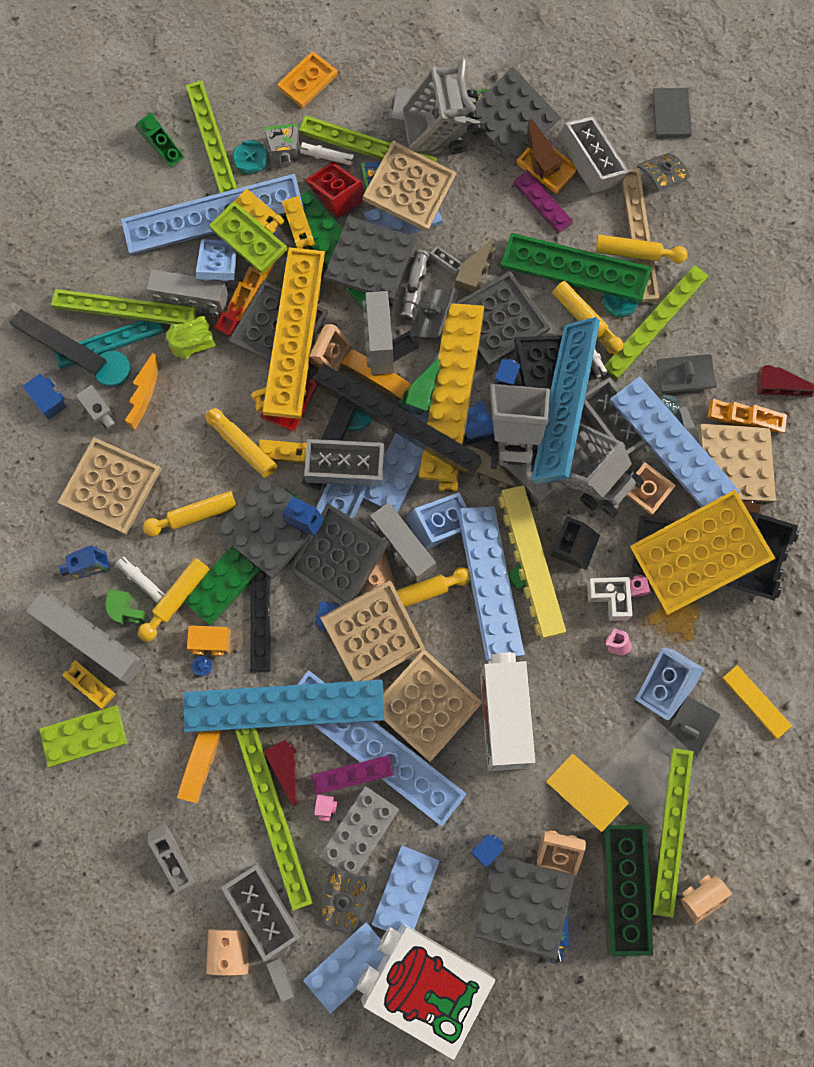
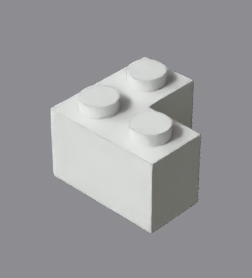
(615, 592)

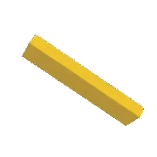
(756, 702)

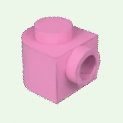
(640, 586)
(618, 643)
(325, 807)

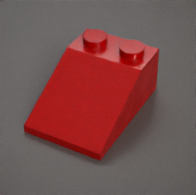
(336, 188)

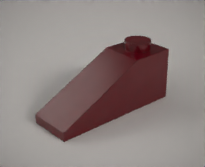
(778, 381)
(284, 765)

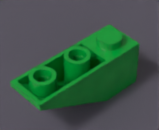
(159, 139)
(417, 395)

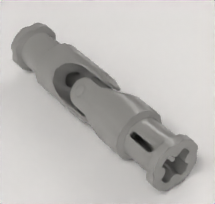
(417, 275)

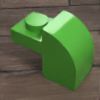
(119, 608)

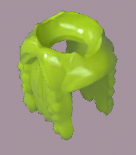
(189, 337)

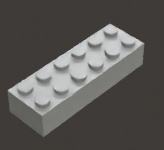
(85, 638)

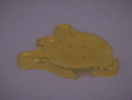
(678, 621)

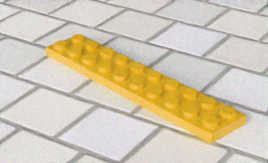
(294, 333)
(453, 384)

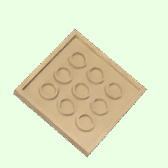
(409, 186)
(743, 456)
(109, 486)
(372, 632)
(428, 705)

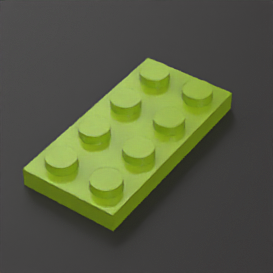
(248, 237)
(83, 736)

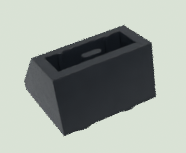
(575, 543)

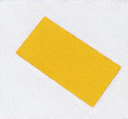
(587, 792)

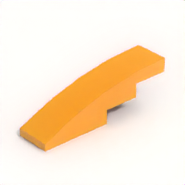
(248, 288)
(388, 383)
(145, 386)
(746, 416)
(198, 765)

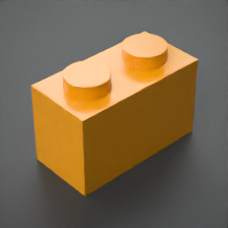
(208, 640)

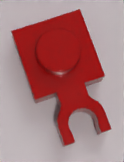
(227, 321)

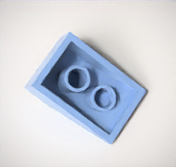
(436, 520)
(669, 683)

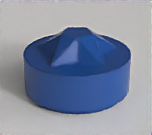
(202, 666)

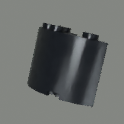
(764, 579)

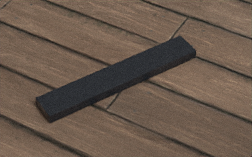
(58, 342)
(335, 430)
(260, 624)

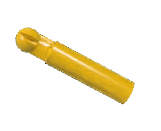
(638, 249)
(583, 311)
(241, 443)
(191, 513)
(432, 587)
(173, 599)

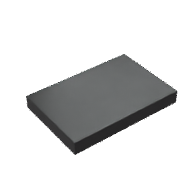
(671, 112)

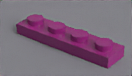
(543, 202)
(352, 774)

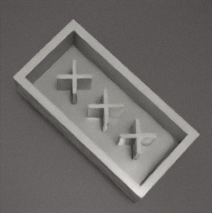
(592, 154)
(185, 290)
(378, 333)
(607, 419)
(344, 462)
(403, 544)
(359, 832)
(261, 912)

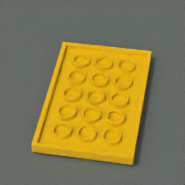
(702, 552)

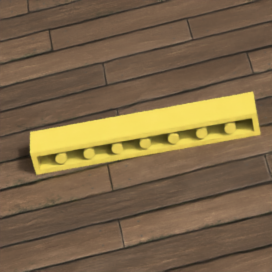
(533, 563)

